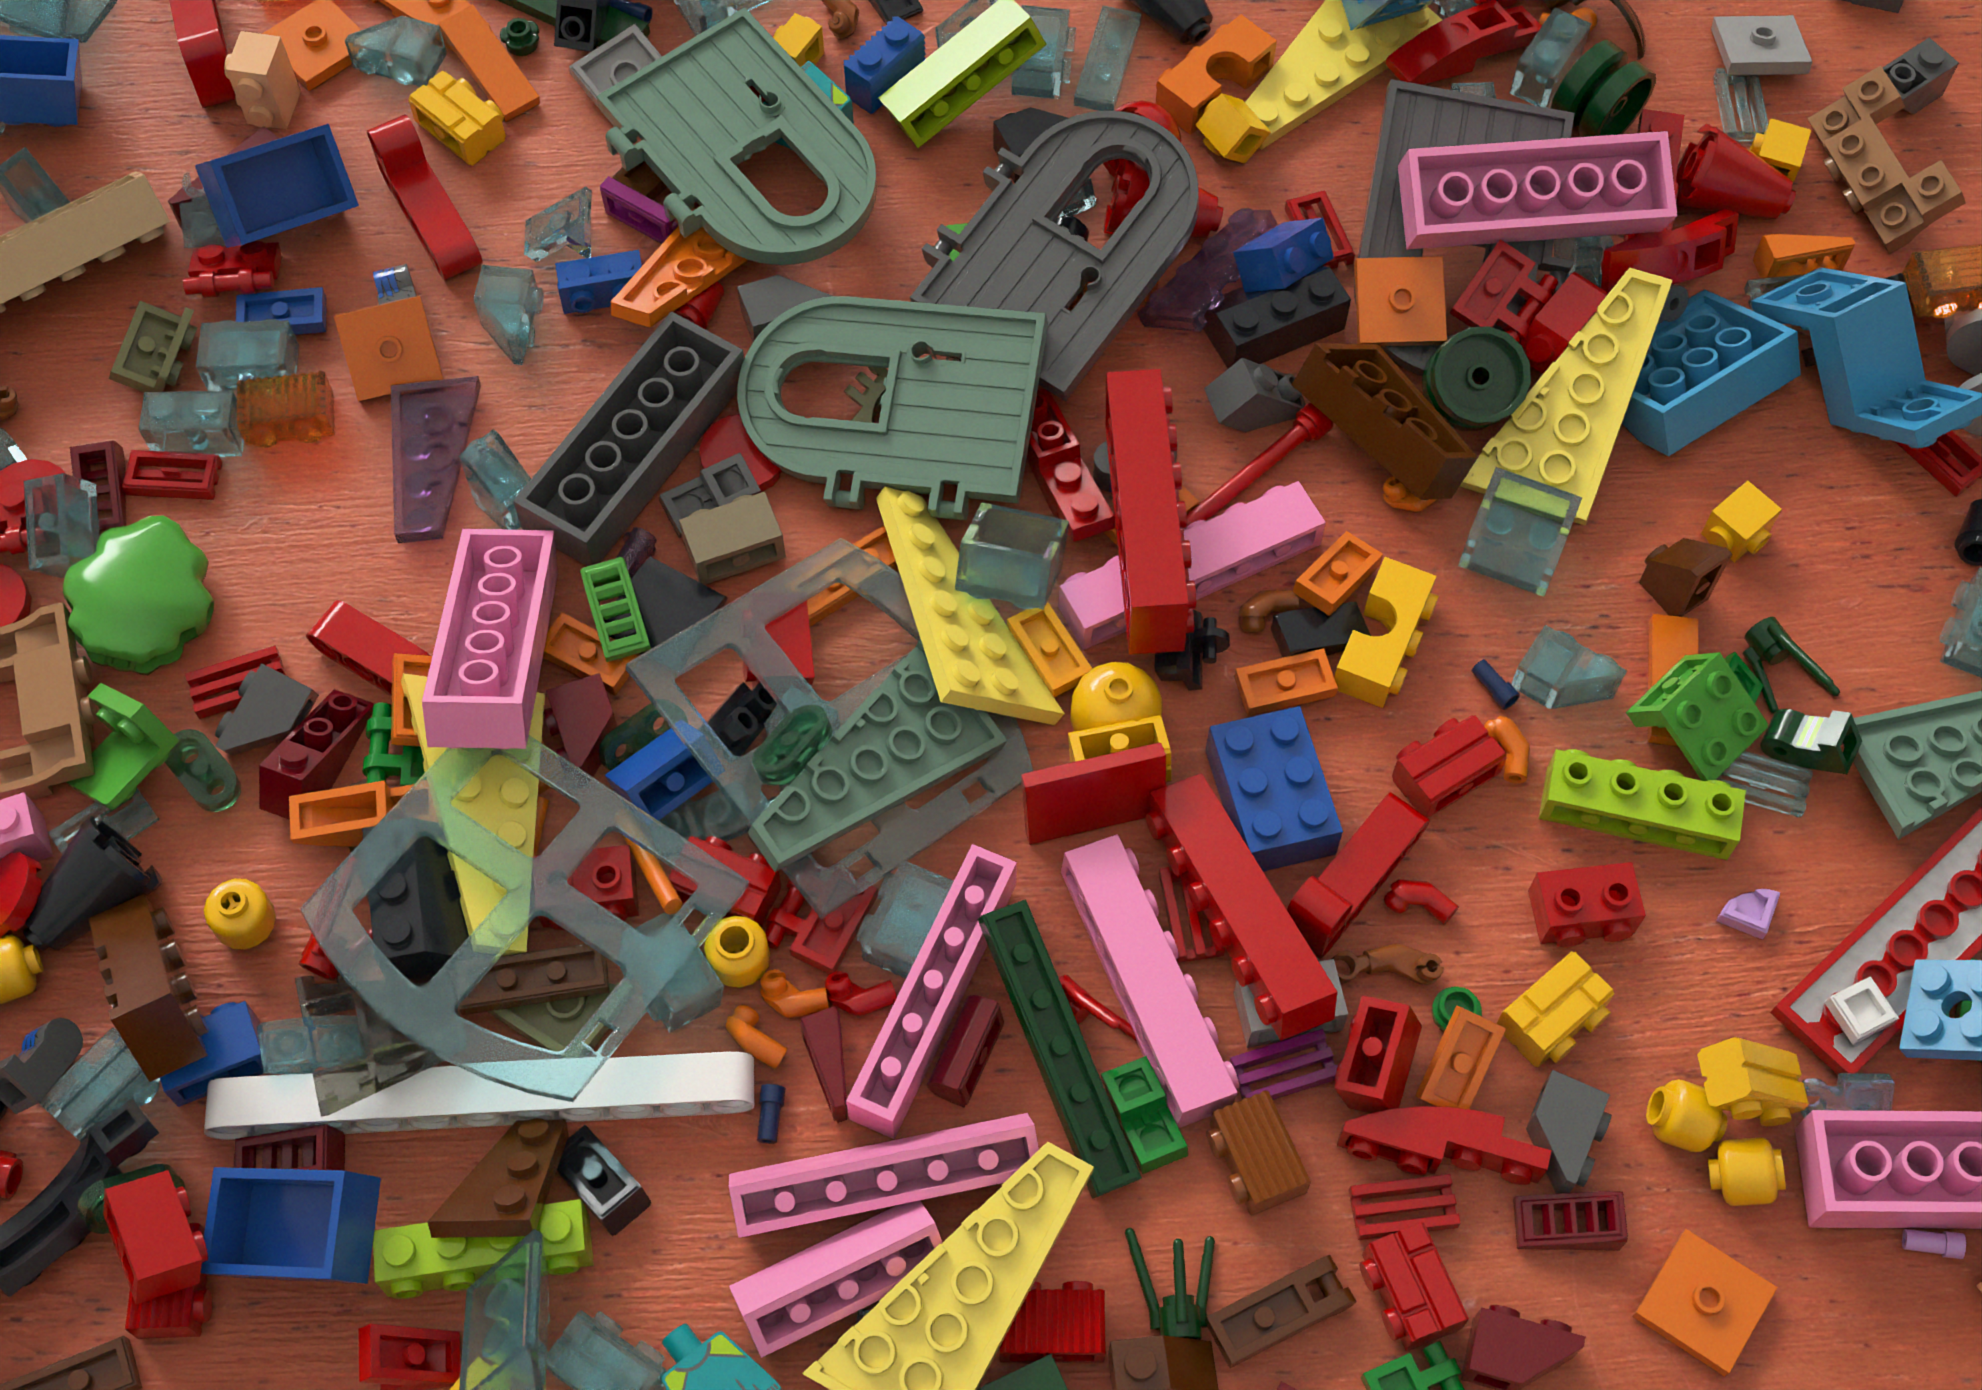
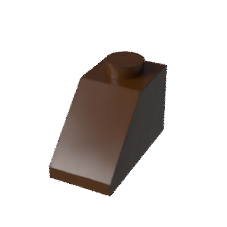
(1683, 574)
(1162, 1364)

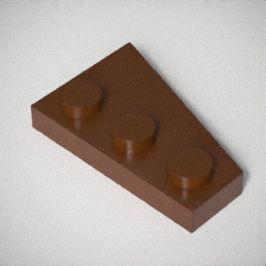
(507, 1186)

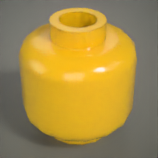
(239, 914)
(737, 951)
(17, 968)
(1683, 1117)
(1747, 1171)

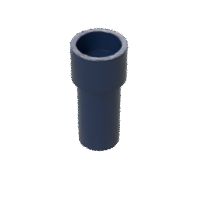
(636, 10)
(1503, 693)
(771, 1101)

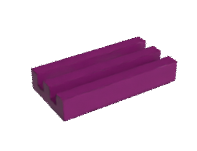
(636, 210)
(1274, 1051)

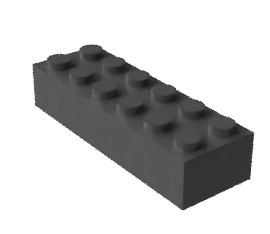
(631, 439)

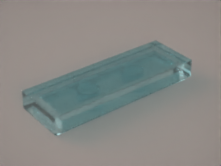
(1107, 59)

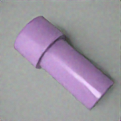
(1946, 1243)

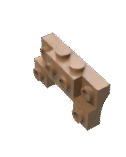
(1874, 177)
(51, 701)

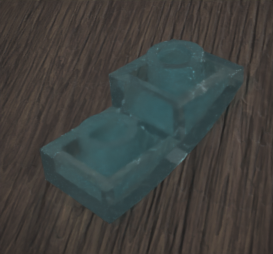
(705, 818)
(309, 1043)

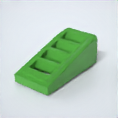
(609, 581)

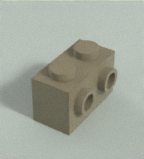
(732, 538)

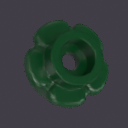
(520, 36)

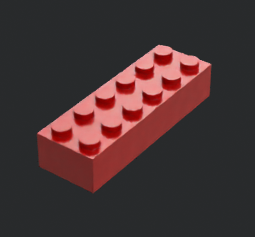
(1148, 512)

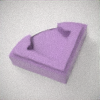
(1750, 912)

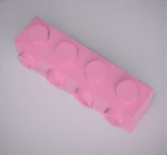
(834, 1276)

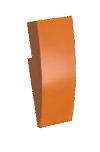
(339, 814)

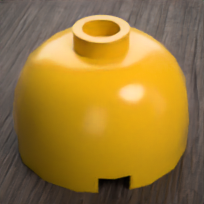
(1113, 696)

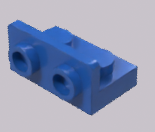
(595, 280)

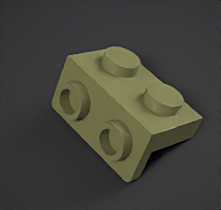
(151, 348)

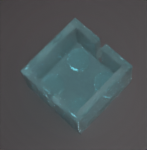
(1519, 530)
(1011, 556)

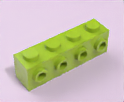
(962, 70)
(1642, 803)
(413, 1262)

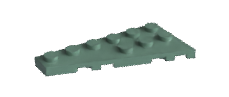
(878, 759)
(1922, 759)

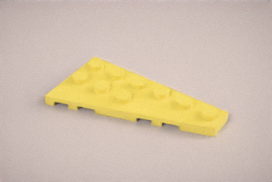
(1328, 64)
(1579, 403)
(963, 637)
(498, 798)
(961, 1299)

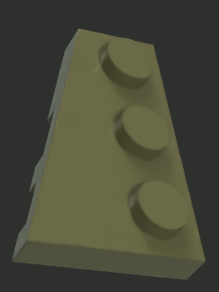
(555, 1022)

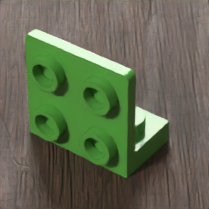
(1703, 712)
(129, 753)

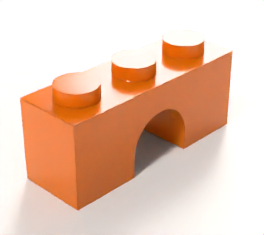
(1235, 53)

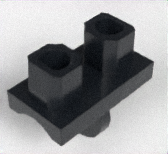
(1199, 648)
(742, 717)

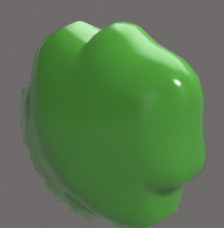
(139, 596)

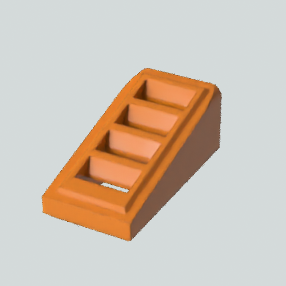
(1800, 254)

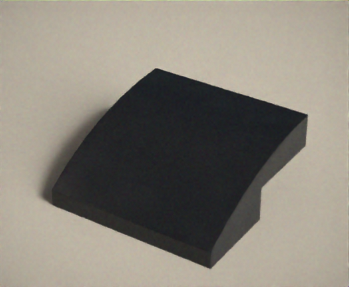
(668, 601)

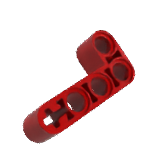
(203, 49)
(423, 197)
(1330, 904)

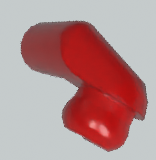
(1420, 893)
(855, 999)

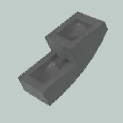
(713, 488)

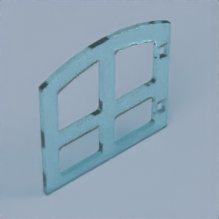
(741, 627)
(533, 889)

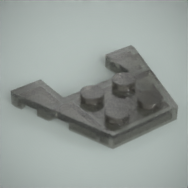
(388, 1051)

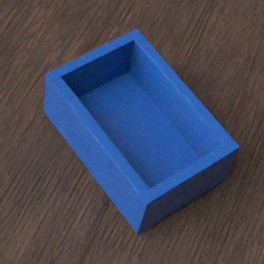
(39, 80)
(277, 186)
(1274, 788)
(291, 1224)

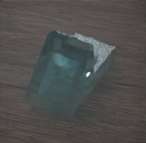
(560, 226)

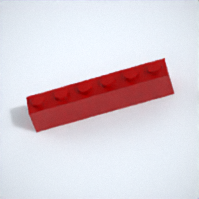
(1241, 908)

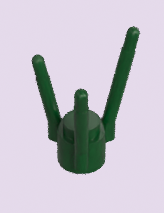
(1773, 644)
(1179, 1314)

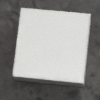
(1861, 1010)

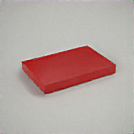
(1091, 792)

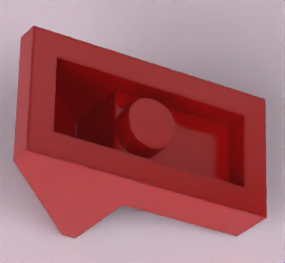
(408, 1357)

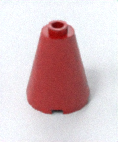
(1729, 176)
(1130, 187)

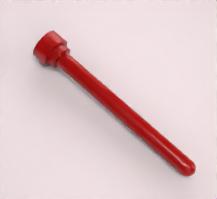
(1308, 425)

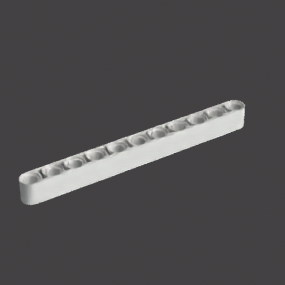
(459, 1099)

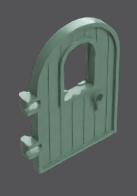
(705, 120)
(937, 417)

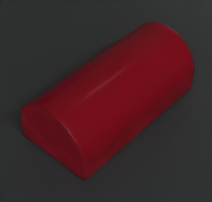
(967, 1050)

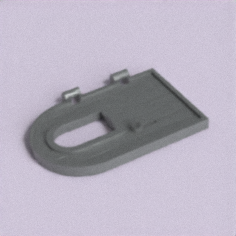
(1441, 117)
(1028, 263)

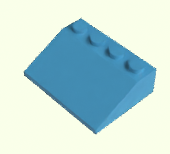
(1707, 371)

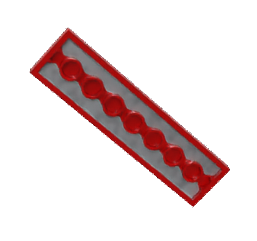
(1926, 918)

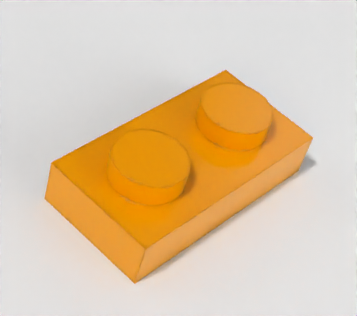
(1049, 648)

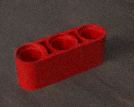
(360, 644)

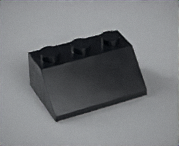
(1278, 320)
(418, 910)

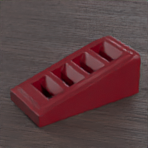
(98, 453)
(824, 1045)
(321, 1149)
(1590, 1202)

